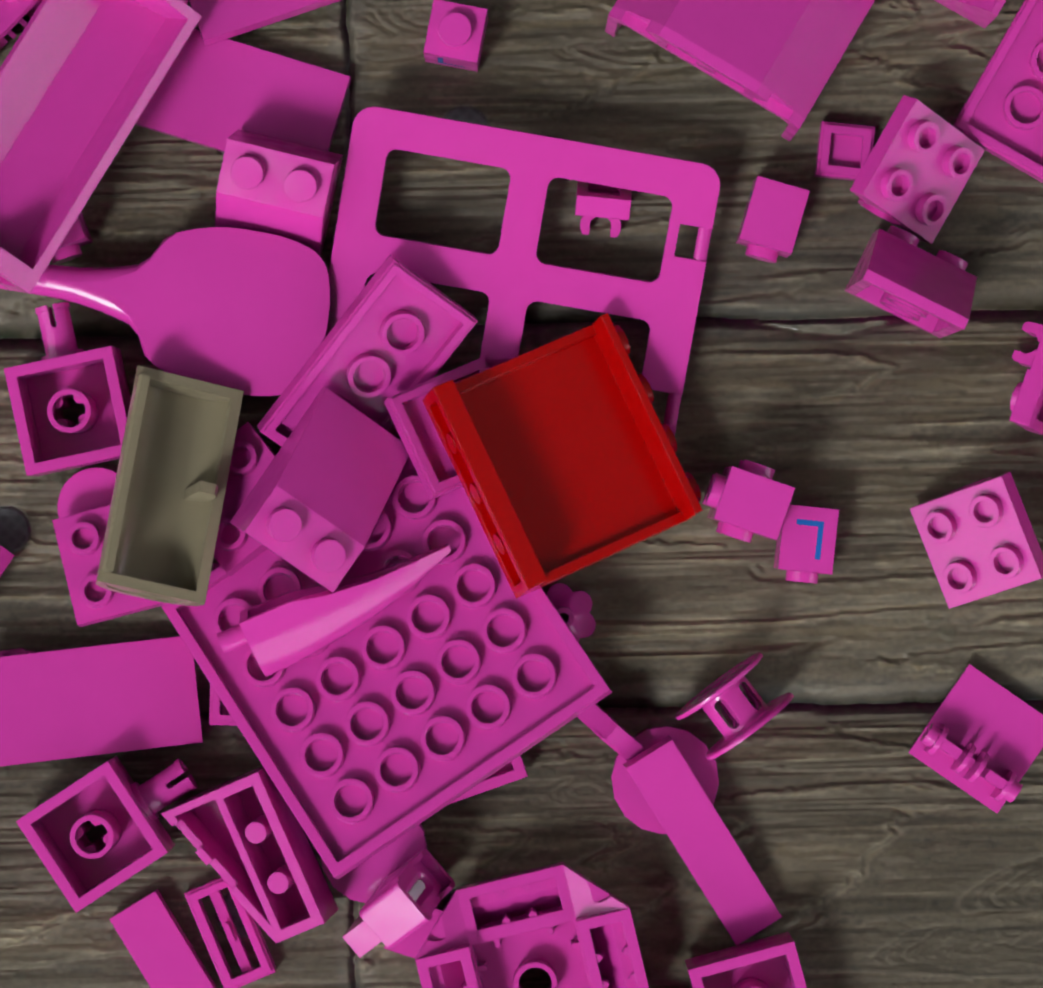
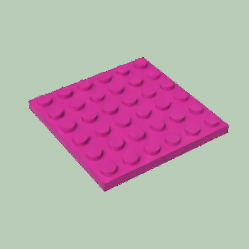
(410, 700)

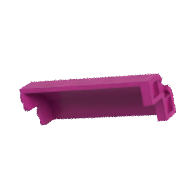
(66, 111)

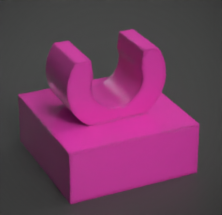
(602, 202)

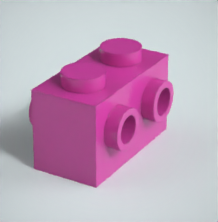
(747, 501)

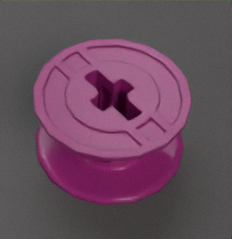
(734, 706)

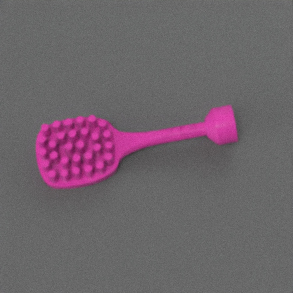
(213, 305)

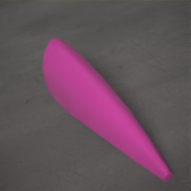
(314, 617)

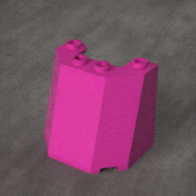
(760, 48)

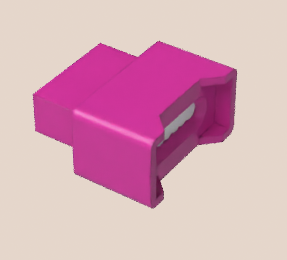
(400, 904)

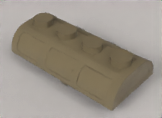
(169, 488)

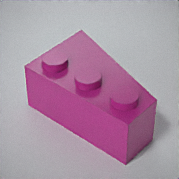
(259, 852)

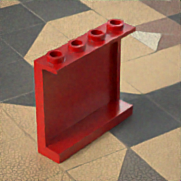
(563, 455)

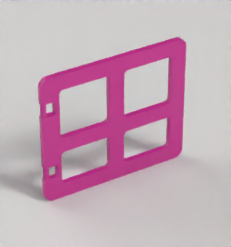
(513, 273)

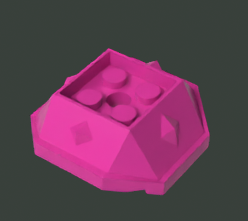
(529, 921)

